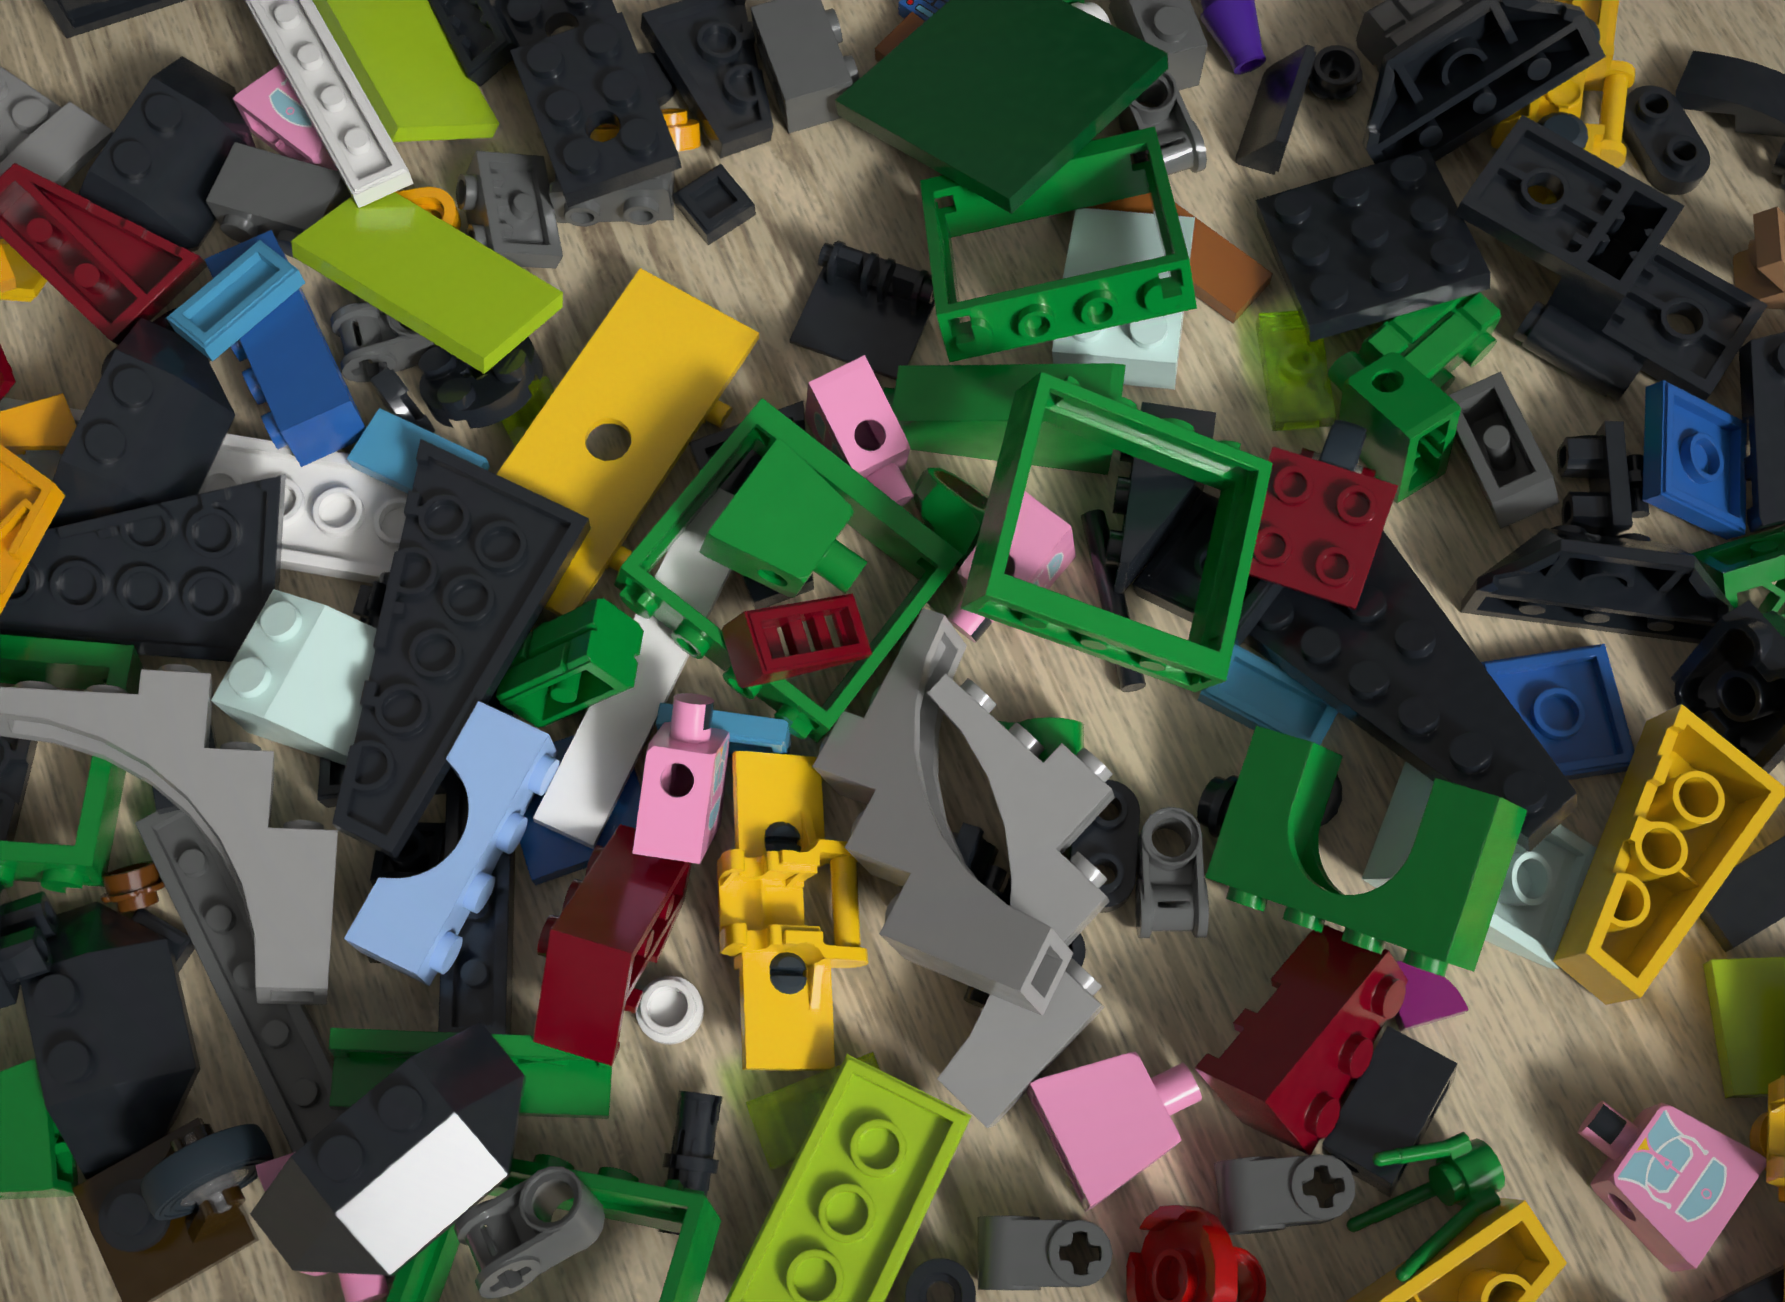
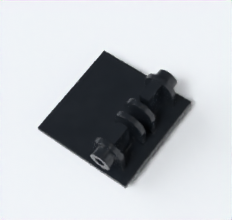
(865, 309)

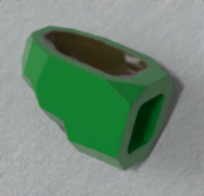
(951, 508)

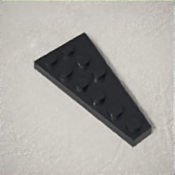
(158, 576)
(453, 616)
(1415, 688)

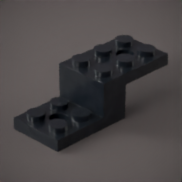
(584, 82)
(1610, 256)

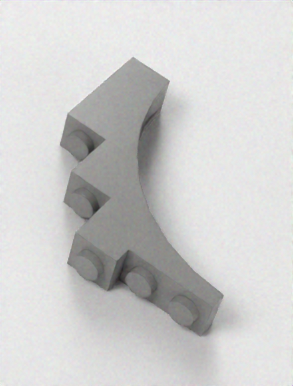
(226, 792)
(1042, 816)
(903, 835)

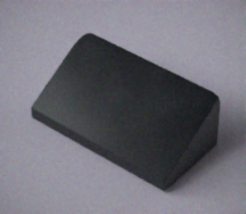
(1275, 111)

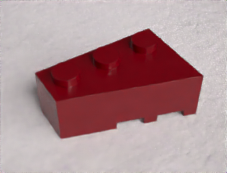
(91, 255)
(602, 945)
(1307, 1039)

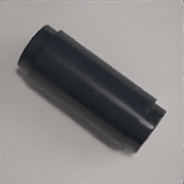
(1578, 350)

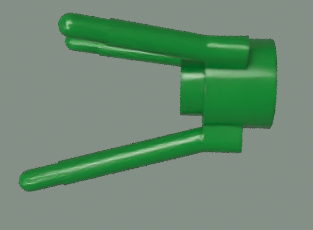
(1463, 1175)

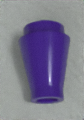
(1235, 31)

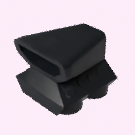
(1740, 682)

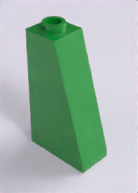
(968, 408)

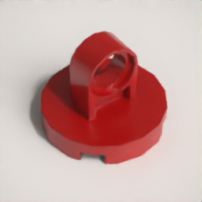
(1191, 1260)

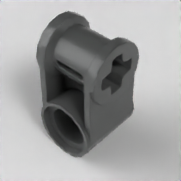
(1176, 131)
(376, 338)
(1171, 889)
(1268, 1193)
(521, 1230)
(1025, 1253)

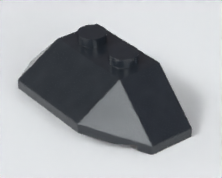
(1474, 73)
(169, 154)
(144, 429)
(1602, 586)
(110, 1036)
(399, 1162)

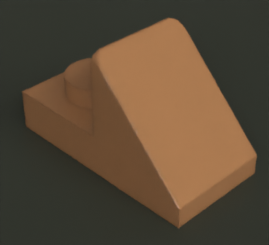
(1762, 266)

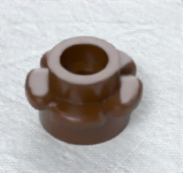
(132, 886)

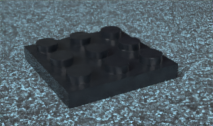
(1371, 245)

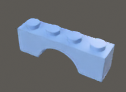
(418, 918)

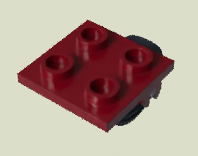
(1322, 518)

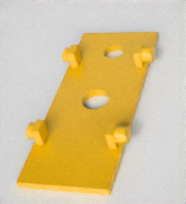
(660, 377)

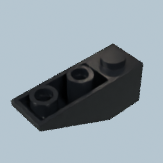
(1151, 501)

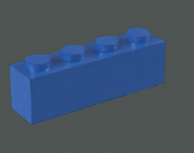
(294, 373)

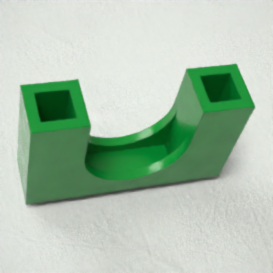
(1431, 906)

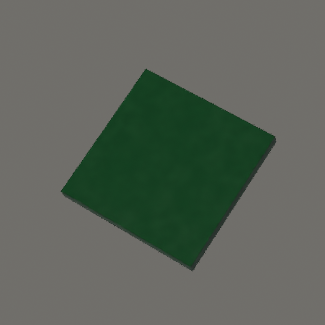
(1002, 91)

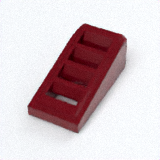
(758, 651)

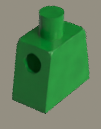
(1405, 419)
(785, 527)
(32, 1150)

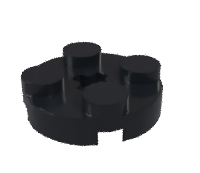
(455, 394)

